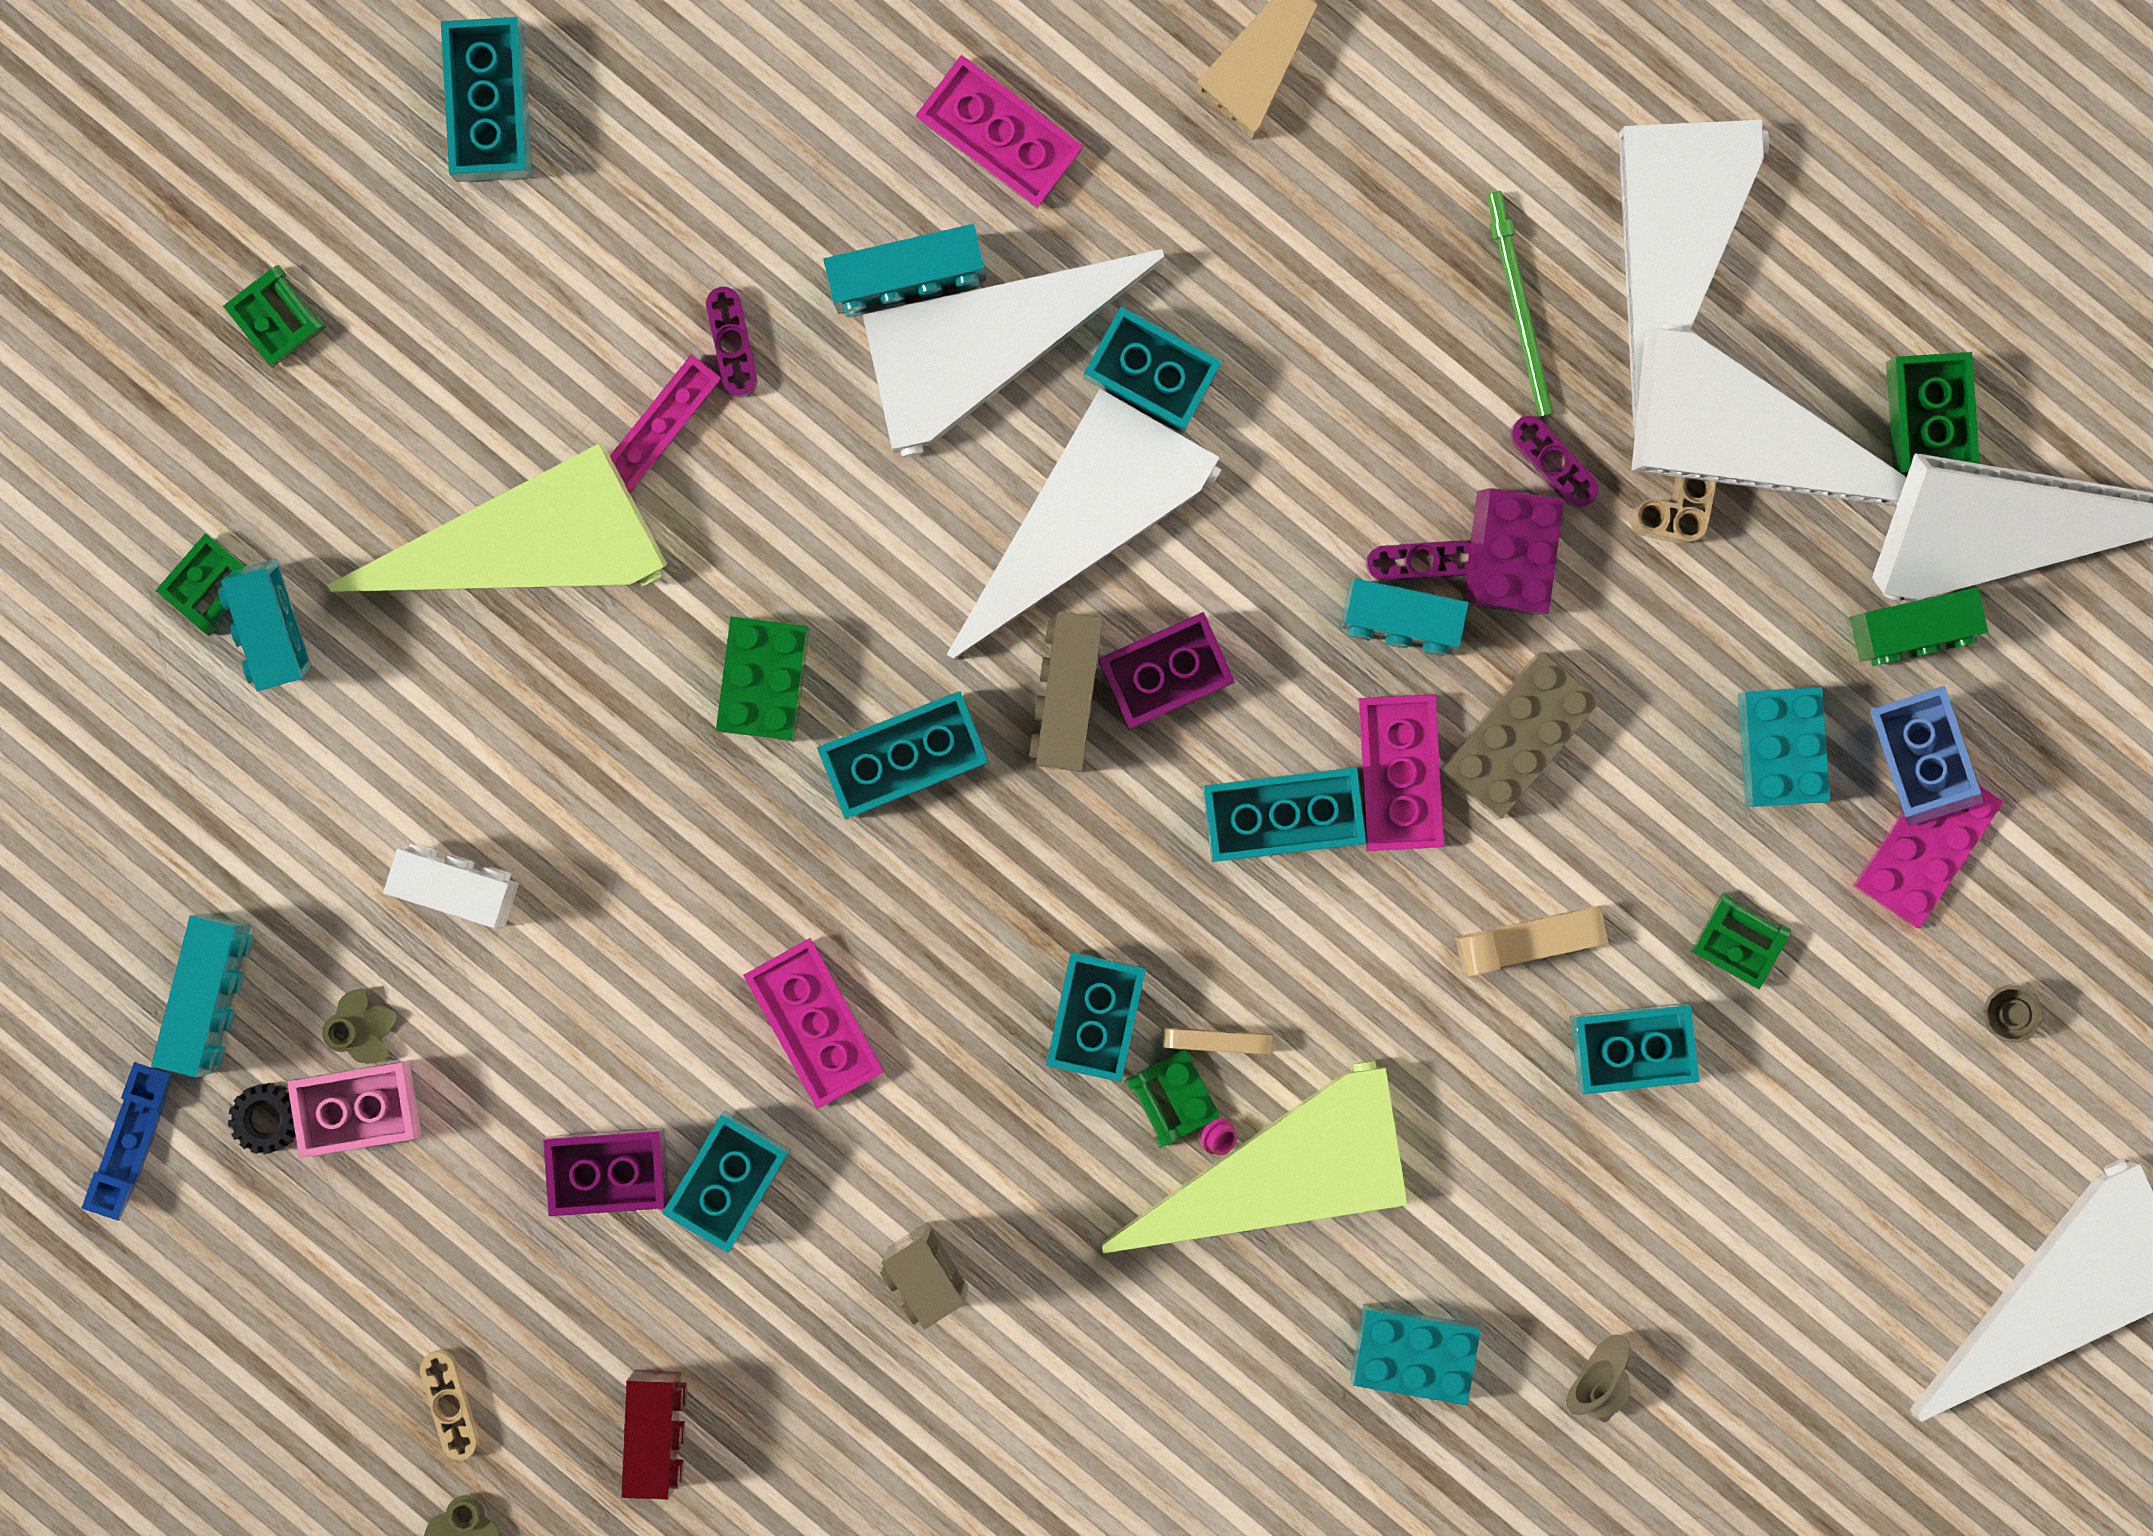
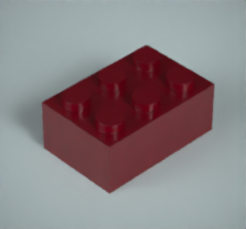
(653, 1434)

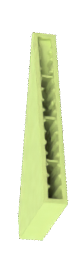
(548, 532)
(1310, 1164)

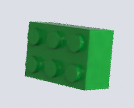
(1932, 408)
(1919, 627)
(762, 679)

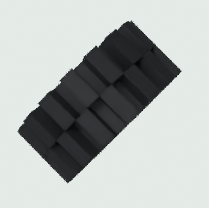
(242, 1118)

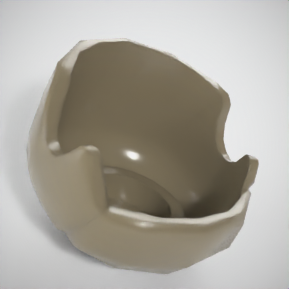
(2013, 1013)

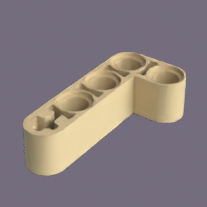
(1670, 513)
(1531, 940)

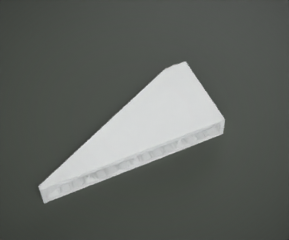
(1679, 210)
(959, 350)
(1726, 425)
(1103, 492)
(1987, 522)
(2073, 1290)

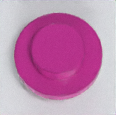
(1219, 1137)

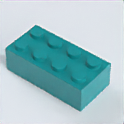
(486, 99)
(905, 270)
(903, 755)
(1284, 814)
(202, 995)

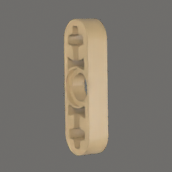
(1217, 1040)
(432, 1380)

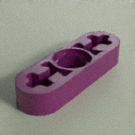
(715, 316)
(1570, 460)
(1393, 572)

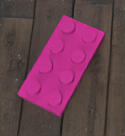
(999, 131)
(1401, 772)
(1922, 859)
(813, 1023)

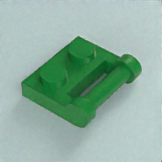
(265, 325)
(195, 578)
(1734, 952)
(1184, 1092)

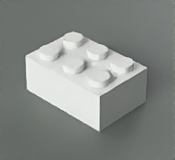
(451, 885)

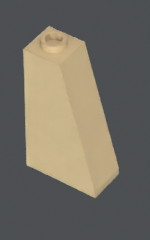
(1255, 63)

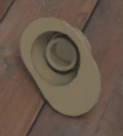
(1603, 1382)

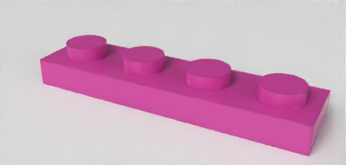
(663, 420)

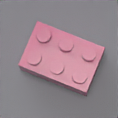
(354, 1109)

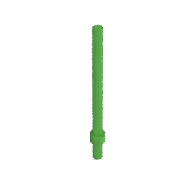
(1502, 231)

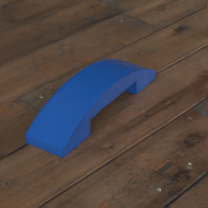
(129, 1142)

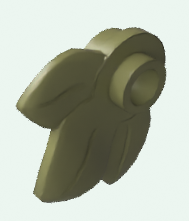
(365, 1027)
(453, 1525)

